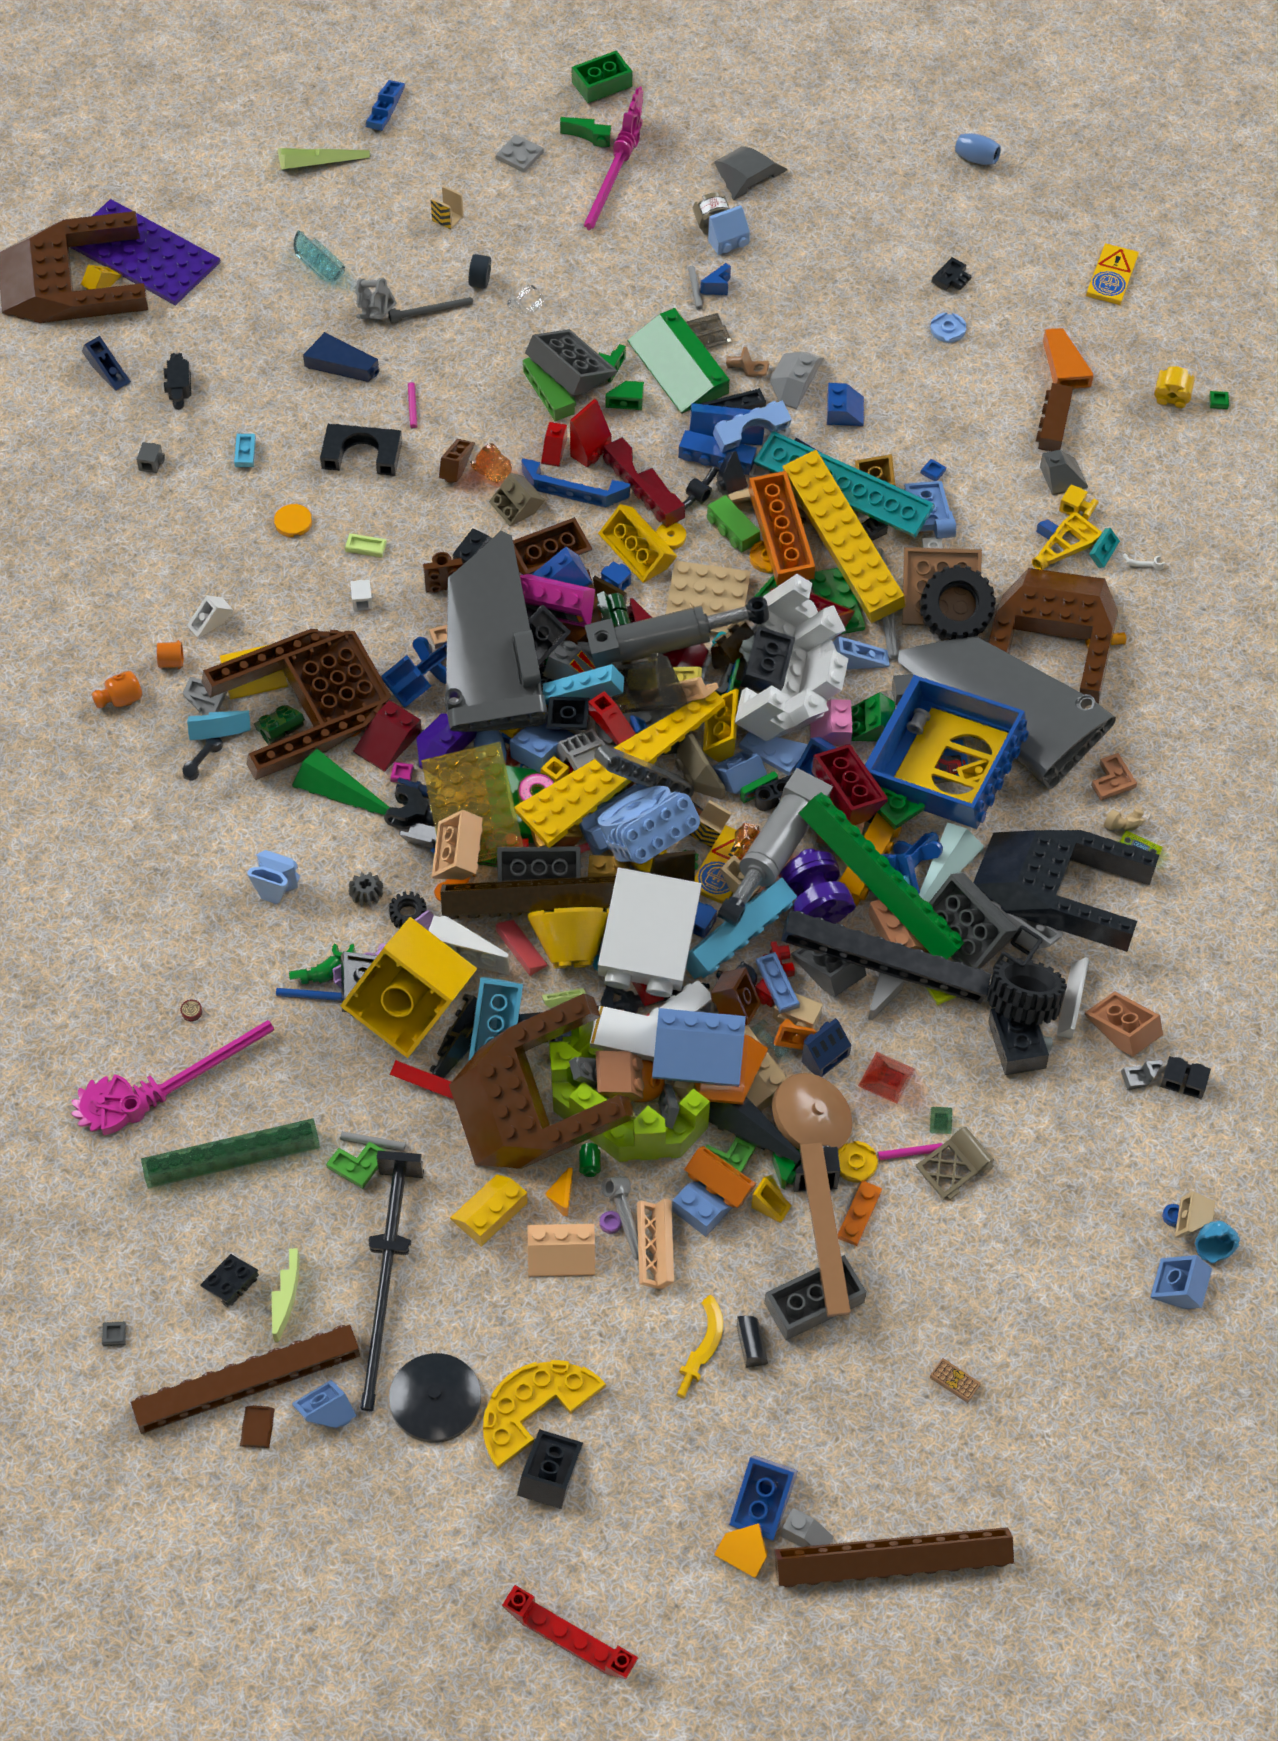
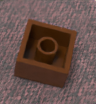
(736, 994)

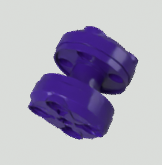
(814, 881)

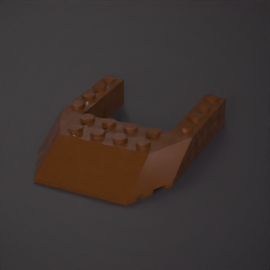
(39, 275)
(1061, 607)
(330, 680)
(502, 1102)

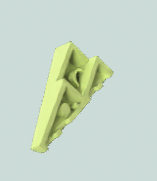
(306, 157)

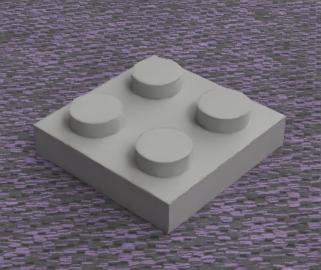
(519, 153)

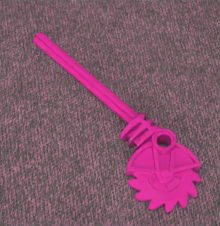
(622, 149)
(110, 1103)

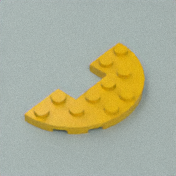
(525, 1394)

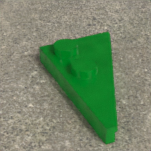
(898, 809)

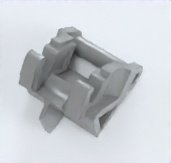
(374, 304)

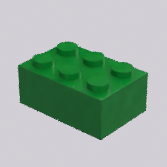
(602, 76)

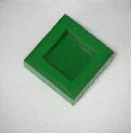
(1219, 400)

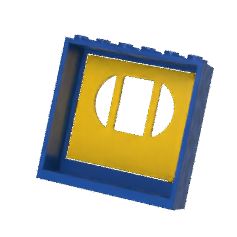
(908, 760)

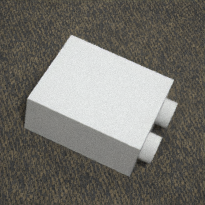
(648, 931)

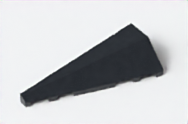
(457, 1039)

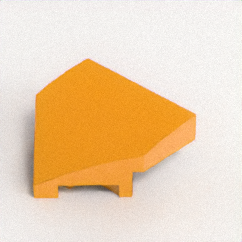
(744, 1549)

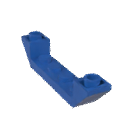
(616, 493)

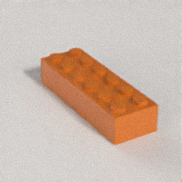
(781, 527)

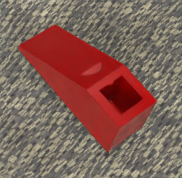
(610, 718)

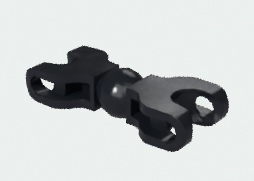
(416, 809)

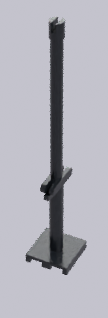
(390, 1243)

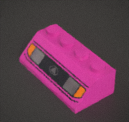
(564, 600)

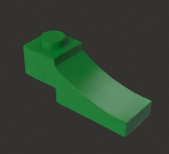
(587, 129)

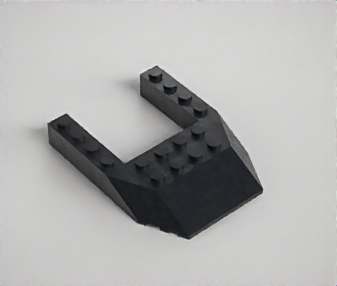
(1028, 868)

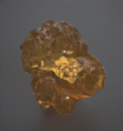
(492, 463)

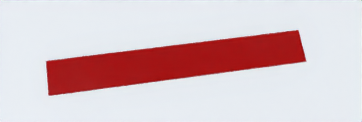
(421, 1078)

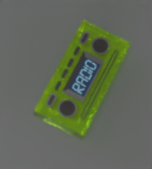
(1139, 842)

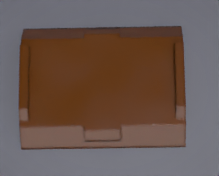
(257, 1426)

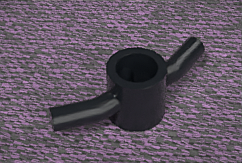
(700, 490)

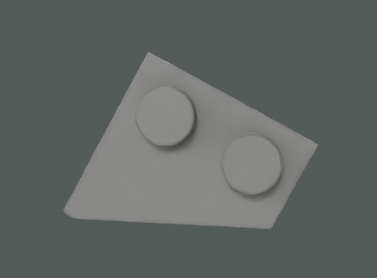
(199, 698)

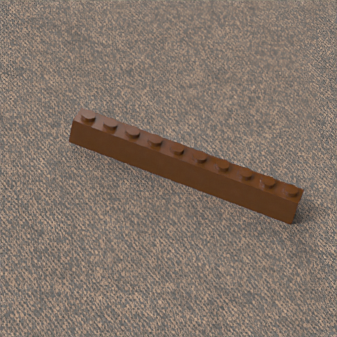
(245, 1378)
(894, 1557)

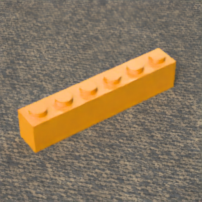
(881, 835)

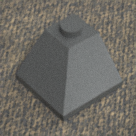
(1061, 471)

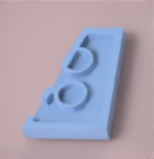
(778, 752)

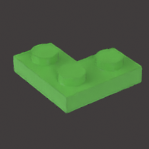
(737, 1155)
(354, 1169)

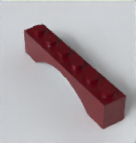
(663, 504)

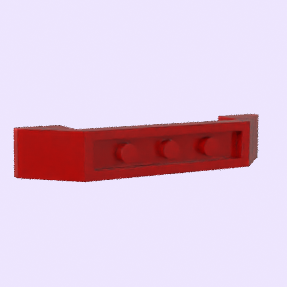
(601, 1656)

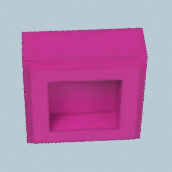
(401, 770)

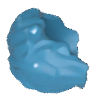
(1216, 1241)

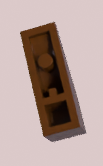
(455, 460)

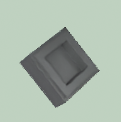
(114, 1333)

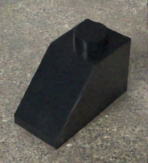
(731, 475)

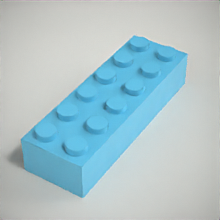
(727, 938)

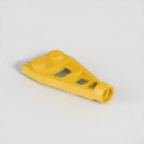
(1076, 525)

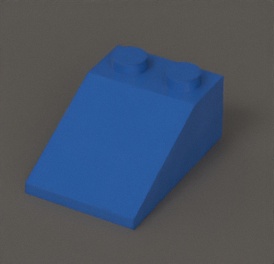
(763, 1495)

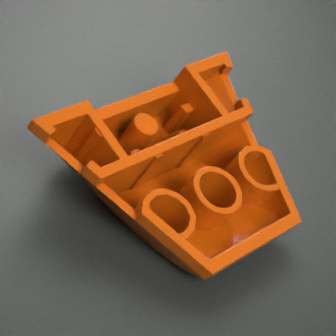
(751, 1062)

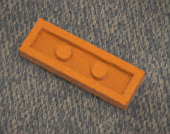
(859, 1213)

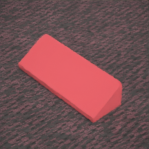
(520, 946)

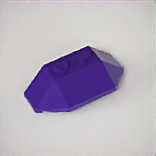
(440, 740)

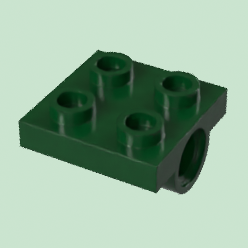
(613, 607)
(282, 721)

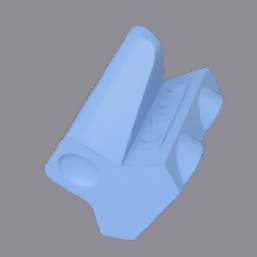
(273, 876)

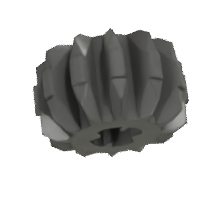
(365, 889)

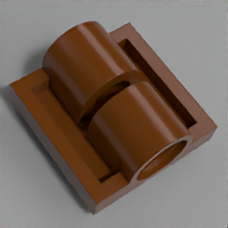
(438, 571)

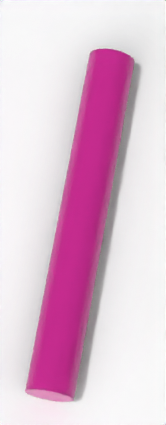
(412, 405)
(911, 1151)

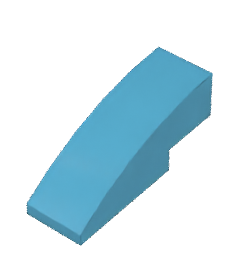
(218, 724)

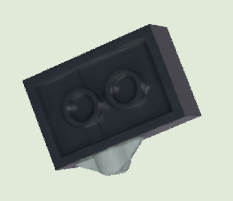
(766, 659)
(1018, 1044)

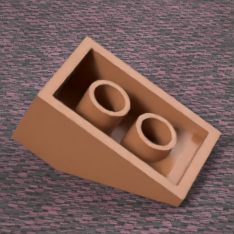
(1126, 1023)

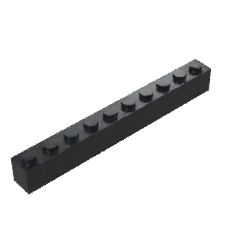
(886, 957)

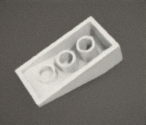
(470, 945)

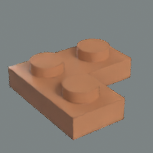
(1117, 780)

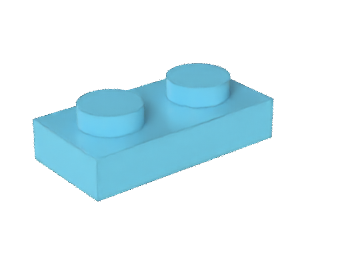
(245, 450)

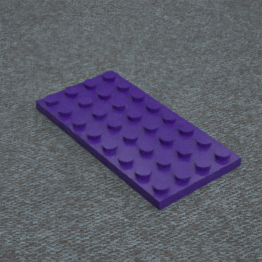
(158, 259)

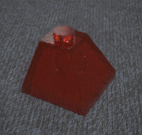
(886, 1077)

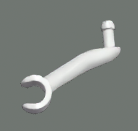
(1155, 564)

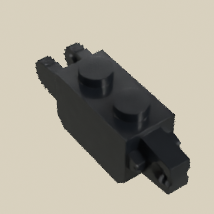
(178, 380)

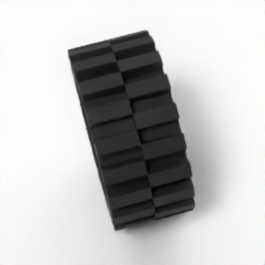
(1026, 992)

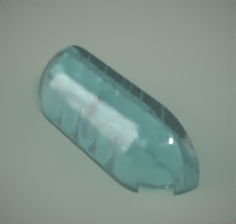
(318, 258)

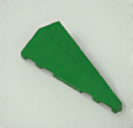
(326, 778)

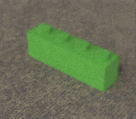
(552, 394)

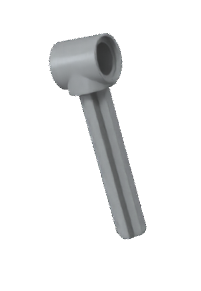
(617, 1190)

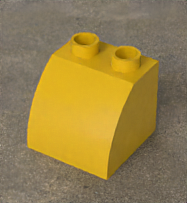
(408, 987)

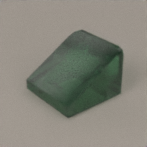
(941, 1120)

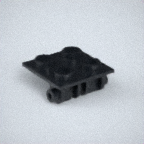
(229, 1279)

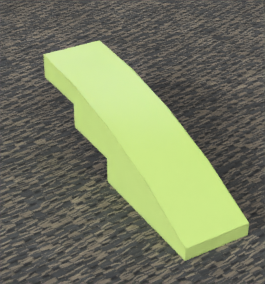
(283, 1300)

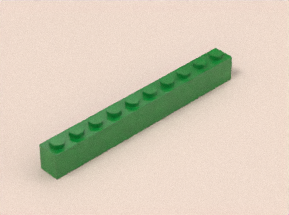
(880, 877)

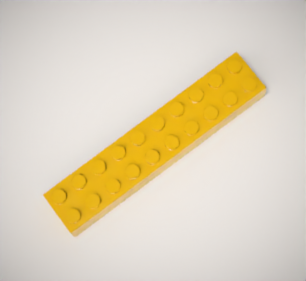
(844, 537)

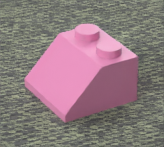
(835, 724)

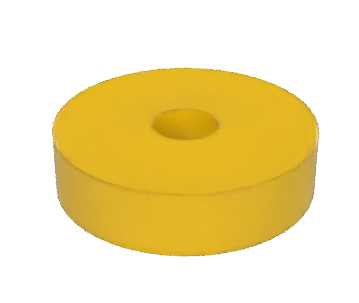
(679, 535)

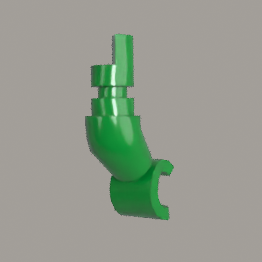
(324, 971)

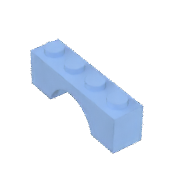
(772, 417)

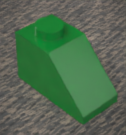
(626, 396)

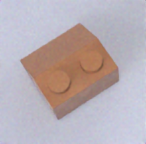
(619, 1074)

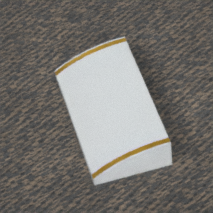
(625, 1032)

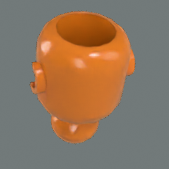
(119, 690)

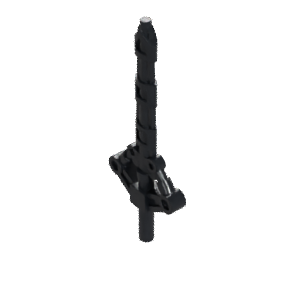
(629, 1001)

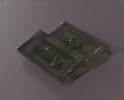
(710, 330)

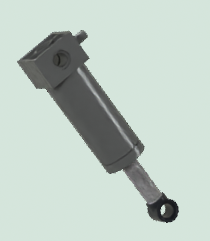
(665, 632)

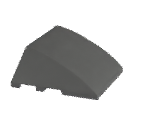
(746, 168)

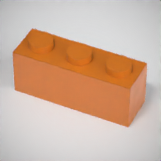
(719, 1177)

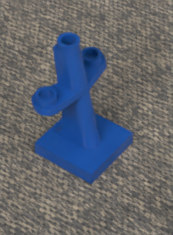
(407, 679)
(909, 856)

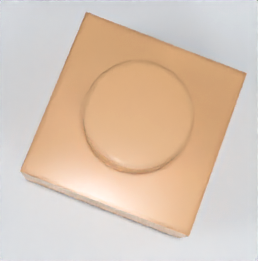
(439, 636)

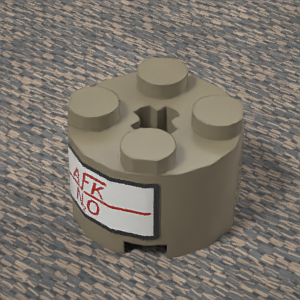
(710, 205)

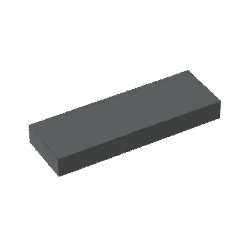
(668, 1105)

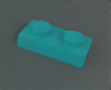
(1104, 547)

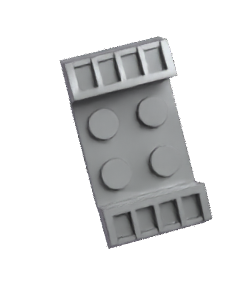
(580, 750)

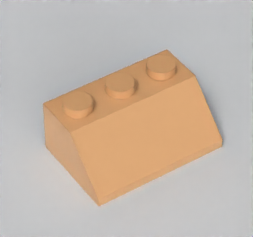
(457, 846)
(561, 1250)

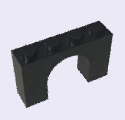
(341, 437)

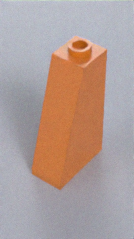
(1065, 361)

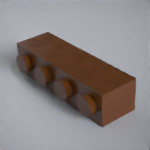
(1055, 417)

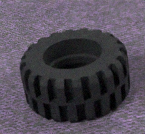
(965, 579)

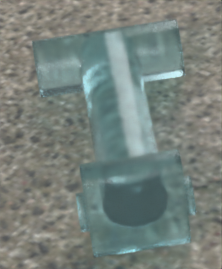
(759, 1029)

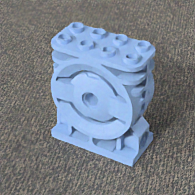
(640, 823)

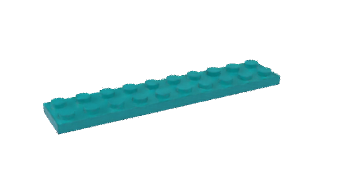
(863, 491)

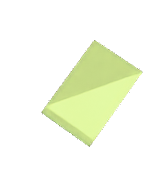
(554, 999)

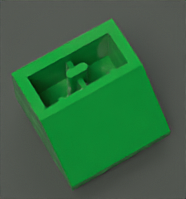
(871, 717)

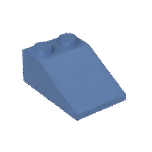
(536, 745)

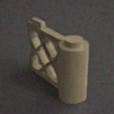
(970, 1154)

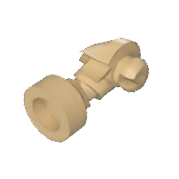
(1131, 822)

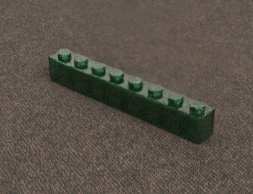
(230, 1153)

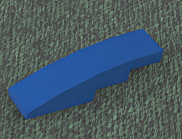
(385, 105)

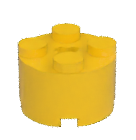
(1174, 386)

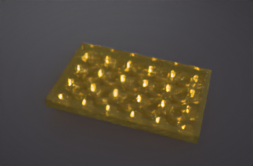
(478, 784)

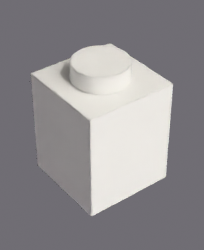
(361, 595)

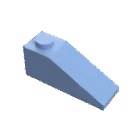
(861, 654)

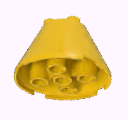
(570, 934)

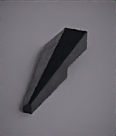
(752, 1127)

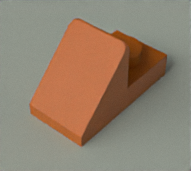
(791, 1035)

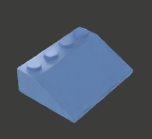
(699, 1047)

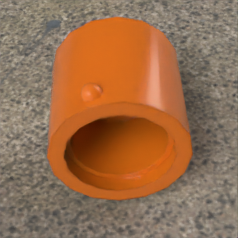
(170, 654)

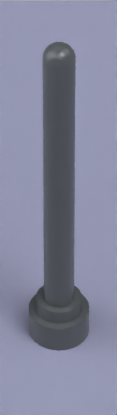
(396, 315)

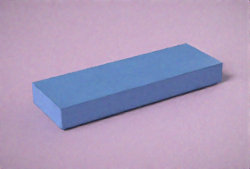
(777, 983)

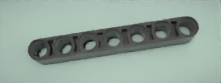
(640, 770)

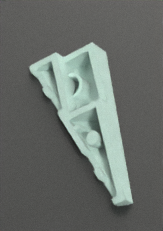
(958, 850)

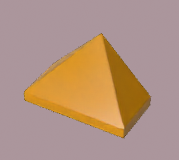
(560, 1192)

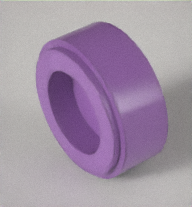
(610, 1222)

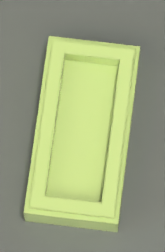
(365, 545)

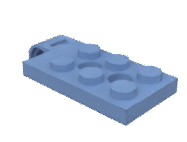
(941, 518)

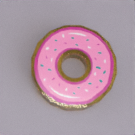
(533, 782)

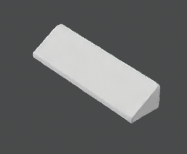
(1072, 998)

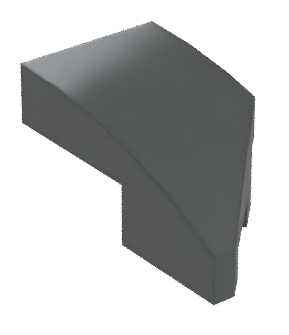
(1140, 1076)

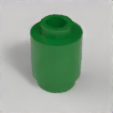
(589, 1160)

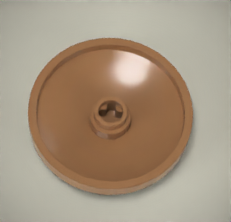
(811, 1111)

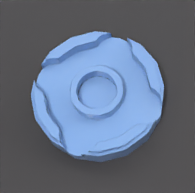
(948, 333)

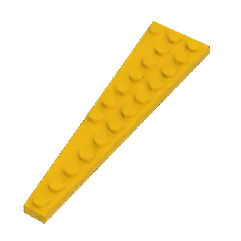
(580, 792)

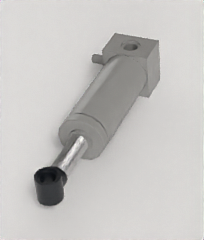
(774, 842)

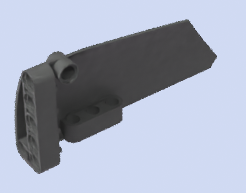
(491, 645)
(1055, 713)

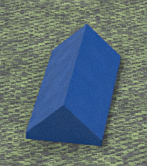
(705, 417)

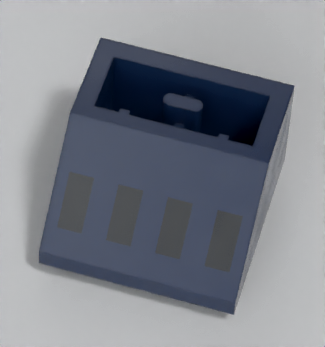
(826, 1048)

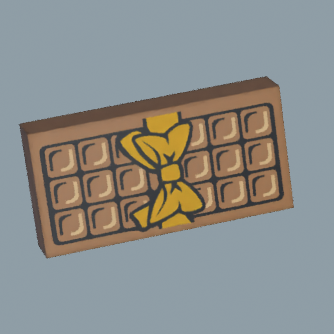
(955, 1380)

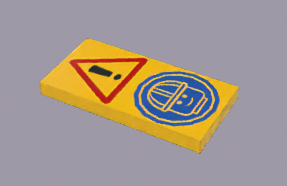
(1112, 274)
(709, 874)

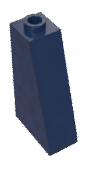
(339, 358)

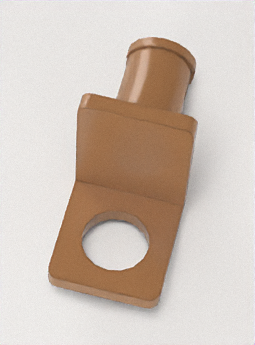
(747, 364)

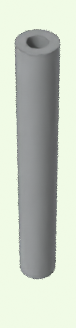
(695, 287)
(380, 1142)

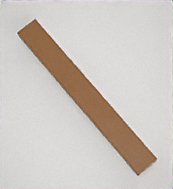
(824, 1230)

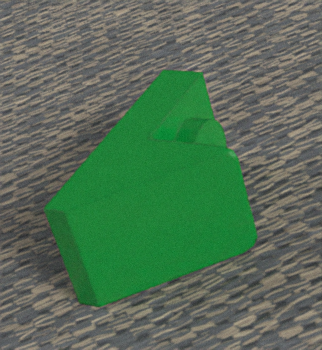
(616, 359)

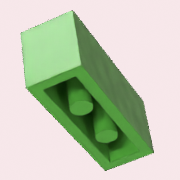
(733, 523)

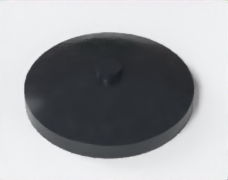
(435, 1397)

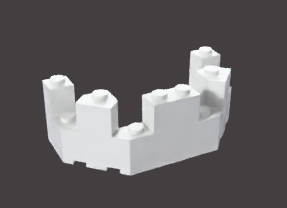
(814, 667)

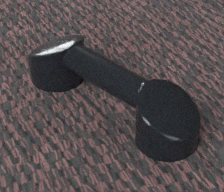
(190, 768)

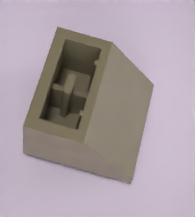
(516, 499)

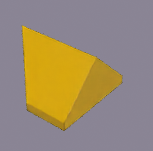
(770, 1200)

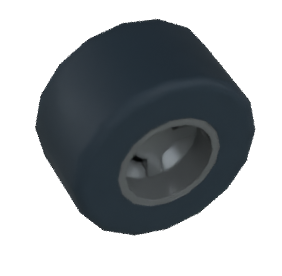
(479, 271)

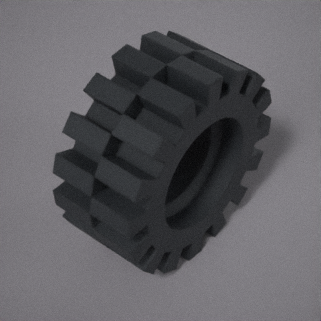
(404, 901)

